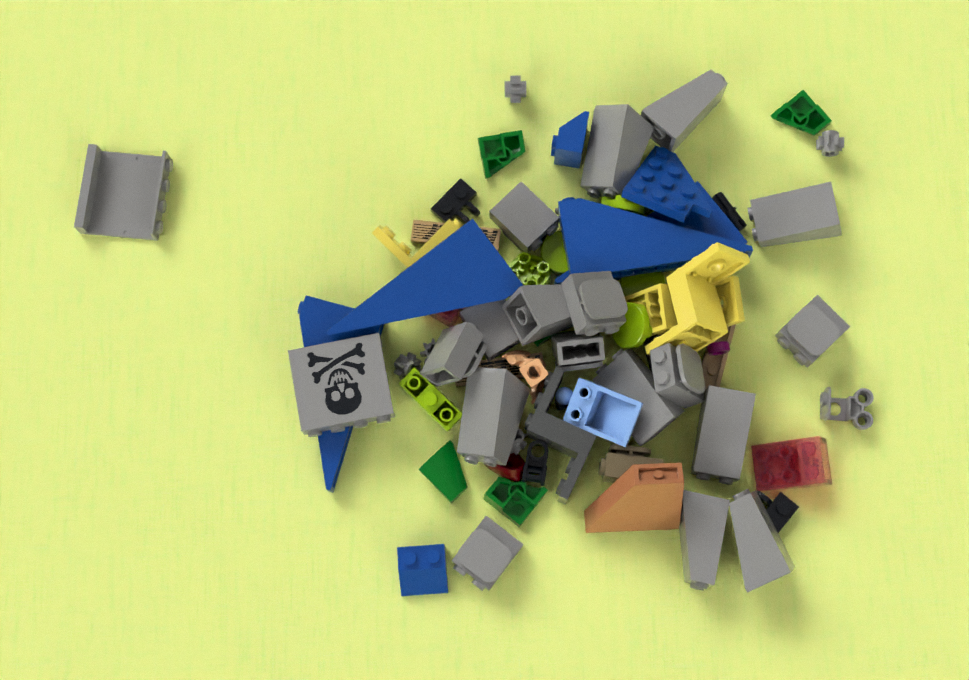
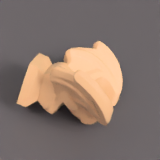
(532, 369)

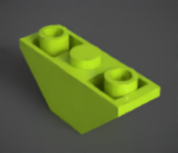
(431, 399)

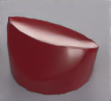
(512, 470)

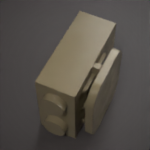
(621, 458)

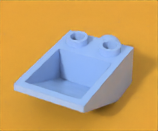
(601, 411)

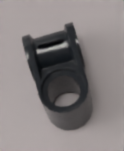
(535, 465)

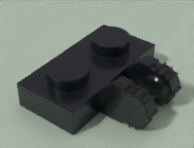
(454, 201)
(779, 509)

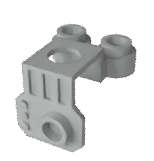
(850, 408)

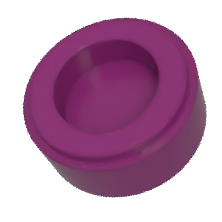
(718, 348)

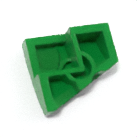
(802, 114)
(500, 150)
(445, 472)
(514, 499)

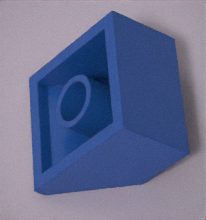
(569, 142)
(422, 569)

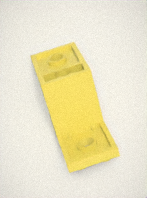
(402, 251)
(697, 299)
(661, 309)

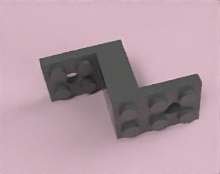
(559, 434)

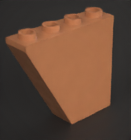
(639, 500)

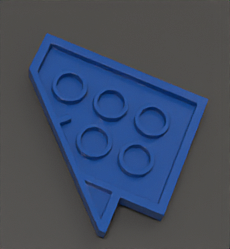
(666, 187)

